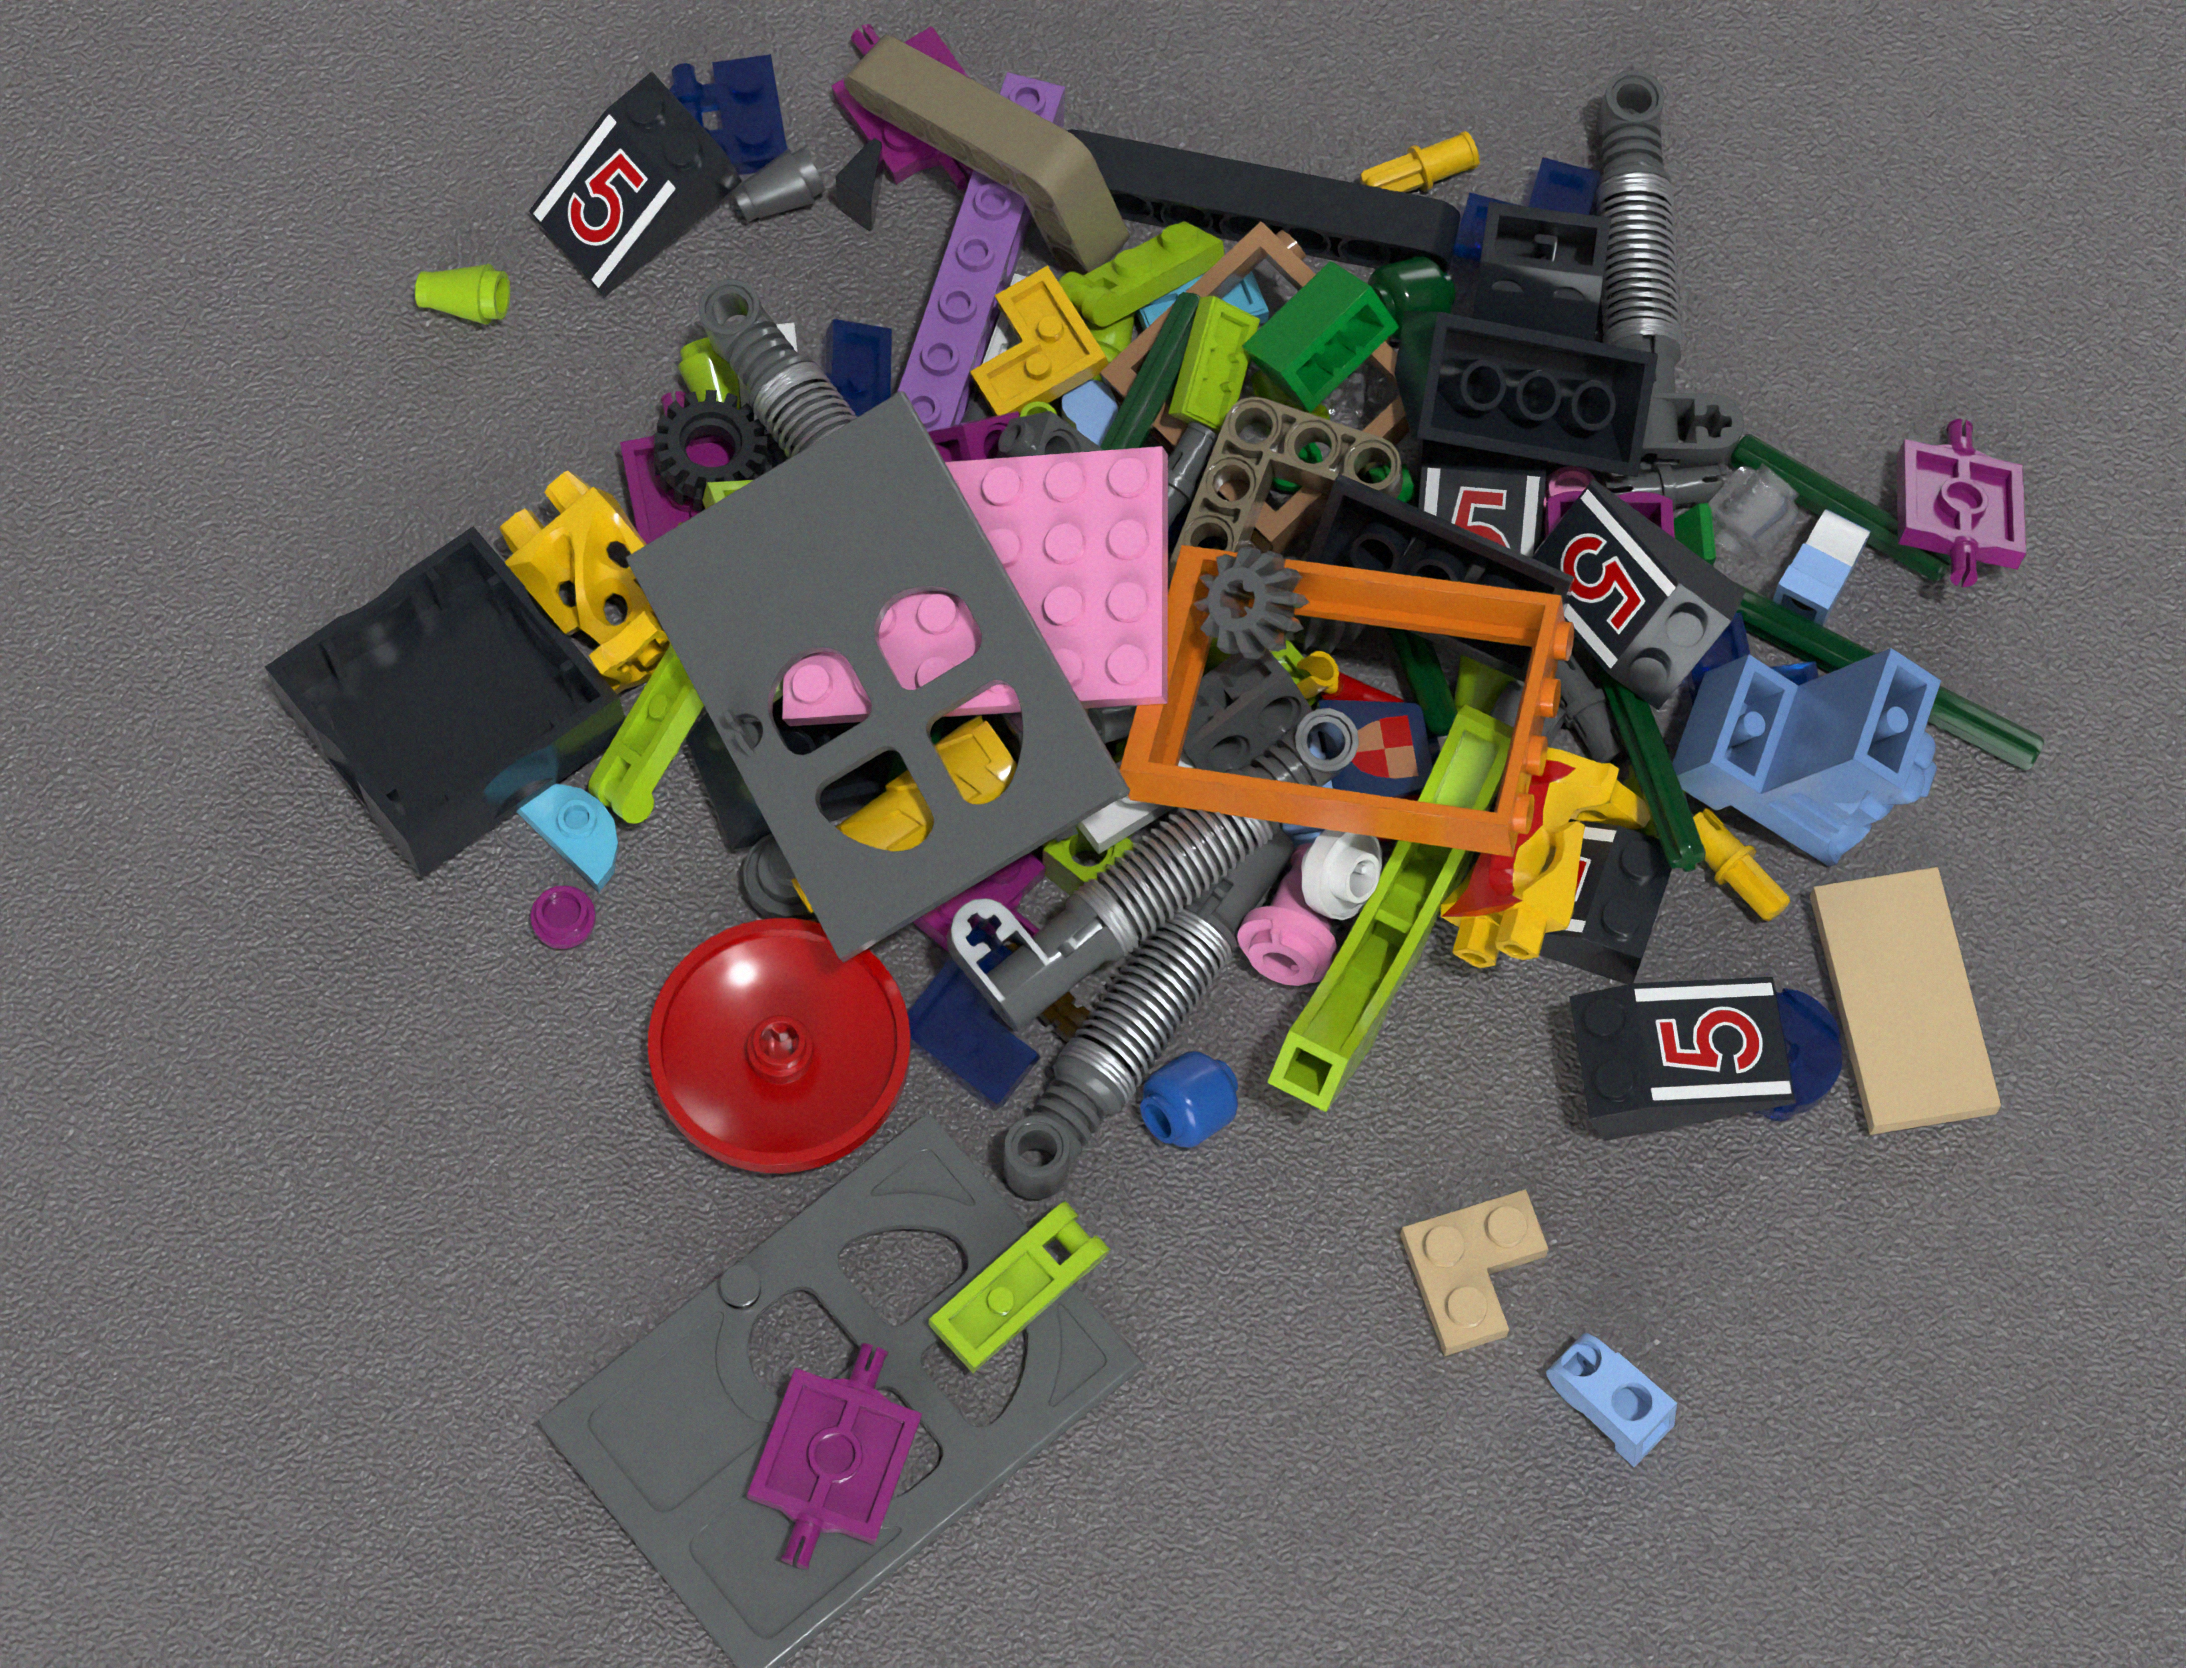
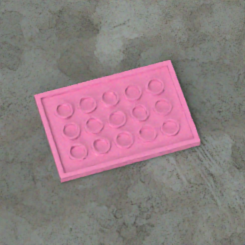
(1086, 557)

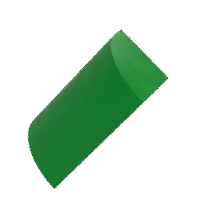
(1321, 335)

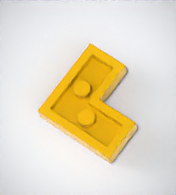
(1053, 352)

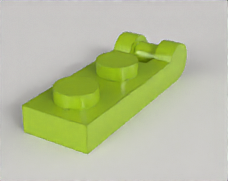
(1143, 273)
(647, 741)
(1016, 1288)

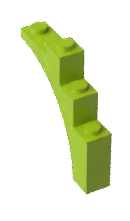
(1393, 926)

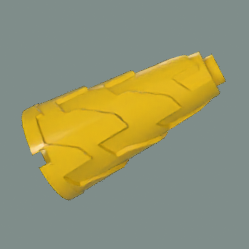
(902, 816)

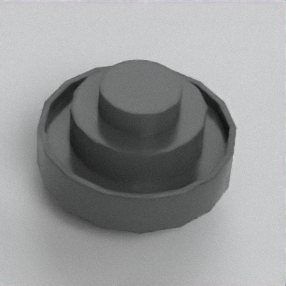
(769, 882)

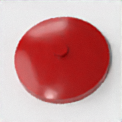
(778, 1047)

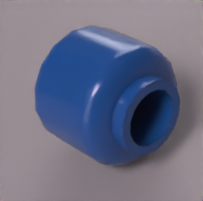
(1189, 1099)

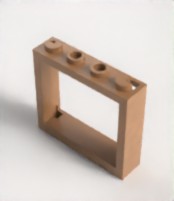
(1286, 257)

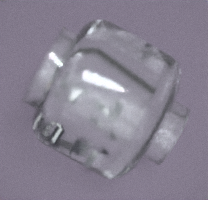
(1754, 511)

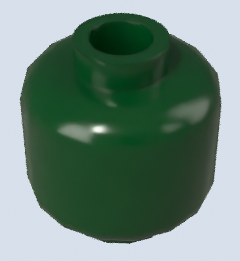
(1412, 286)

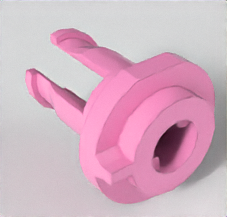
(1288, 937)

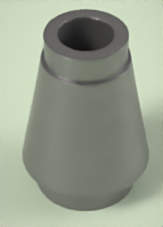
(780, 186)

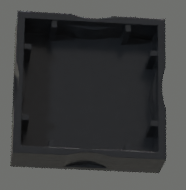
(447, 701)

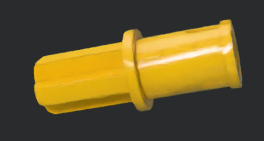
(1425, 165)
(1736, 866)

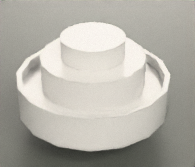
(1340, 873)

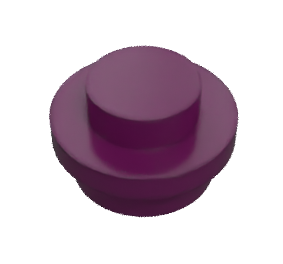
(563, 917)

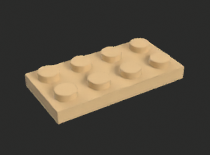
(1904, 1001)

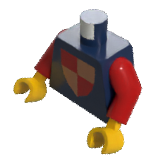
(1393, 742)

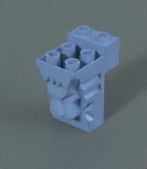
(1812, 755)

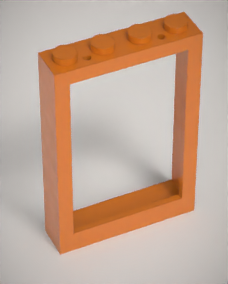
(1370, 599)

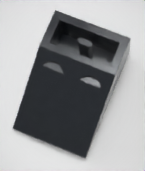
(1542, 269)

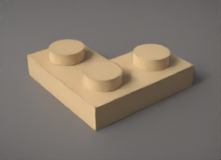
(1454, 1262)

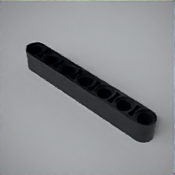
(1233, 196)

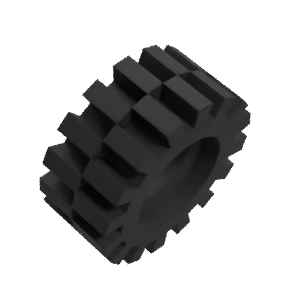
(707, 419)

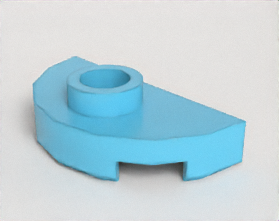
(577, 829)

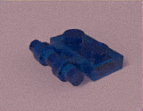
(747, 106)

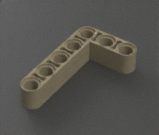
(999, 141)
(1277, 458)

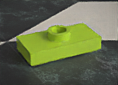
(1213, 364)

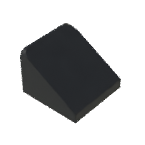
(860, 185)

